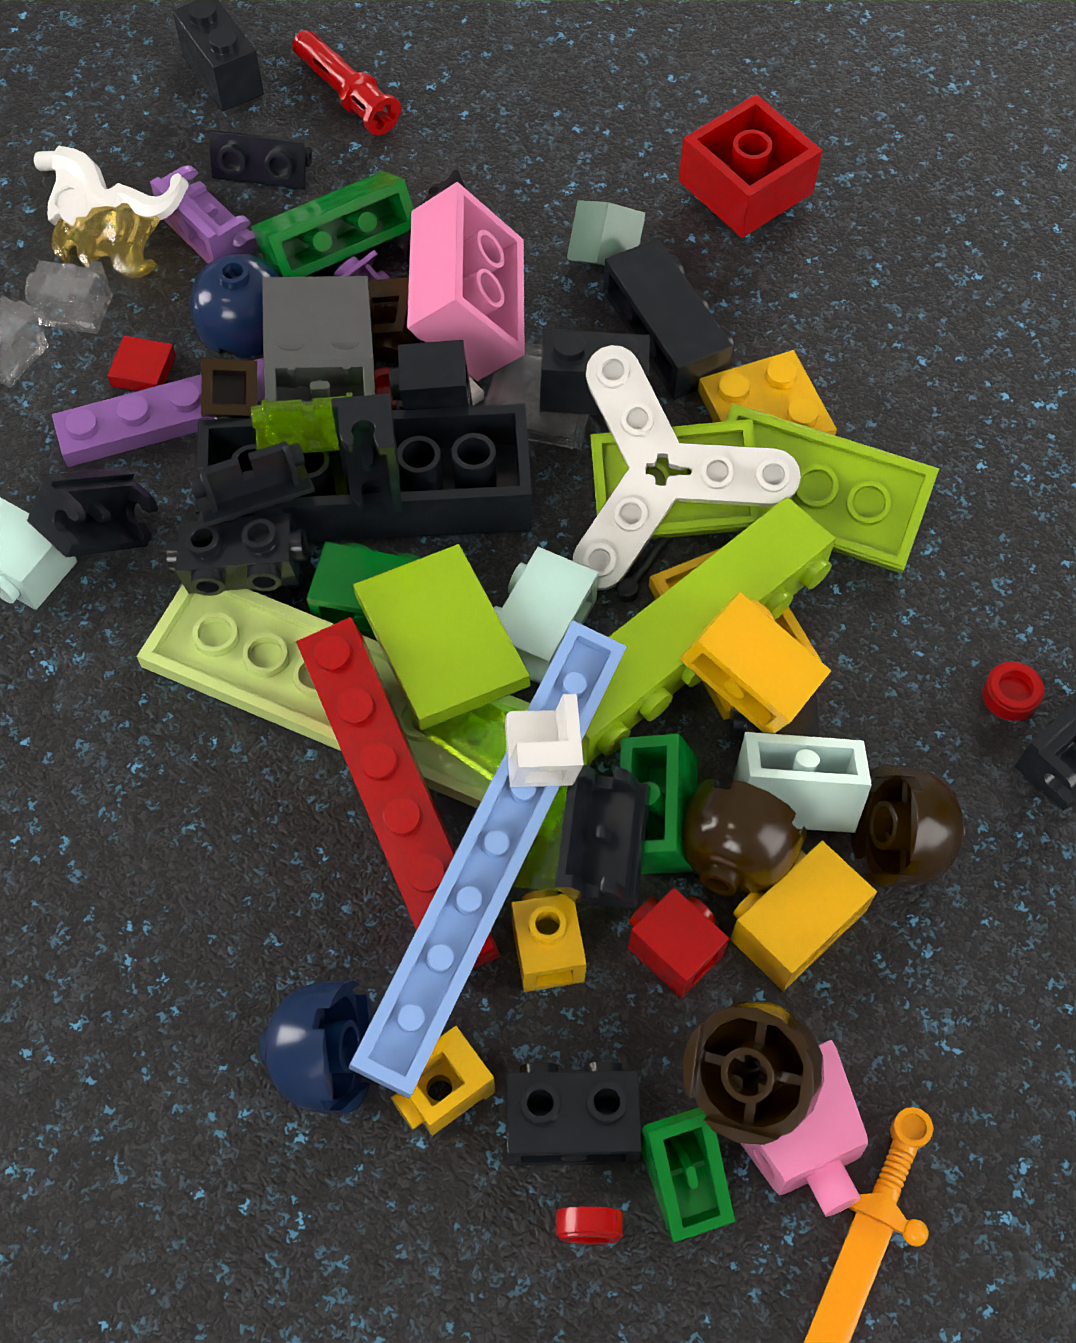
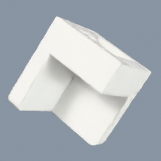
(544, 745)

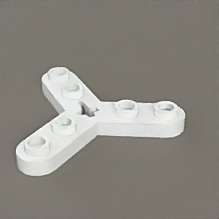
(643, 434)

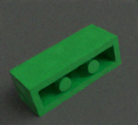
(335, 225)

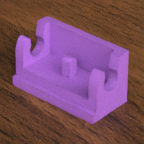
(205, 221)

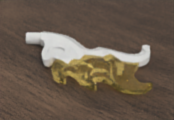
(103, 219)

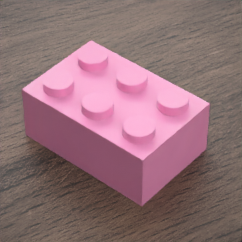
(467, 280)

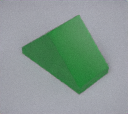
(687, 1174)

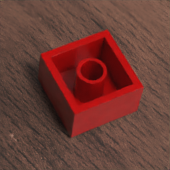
(749, 165)

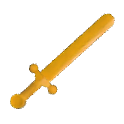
(871, 1232)

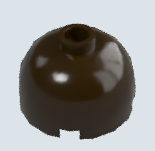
(908, 827)
(739, 837)
(753, 1071)

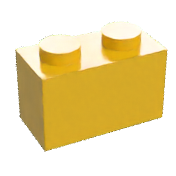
(756, 664)
(801, 914)

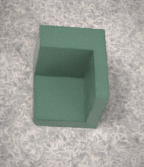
(603, 231)

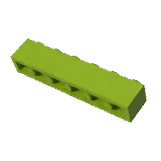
(763, 562)

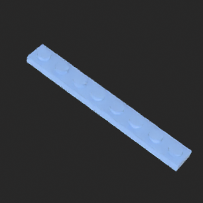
(476, 884)

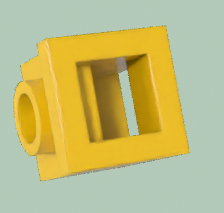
(460, 1066)

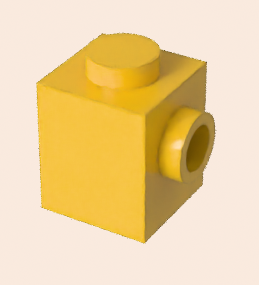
(548, 940)

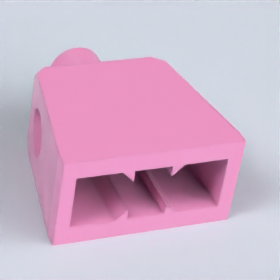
(819, 1145)

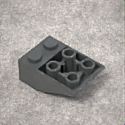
(317, 338)

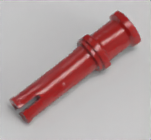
(356, 90)

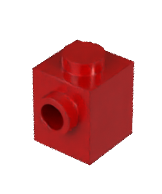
(677, 940)

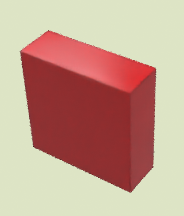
(141, 364)

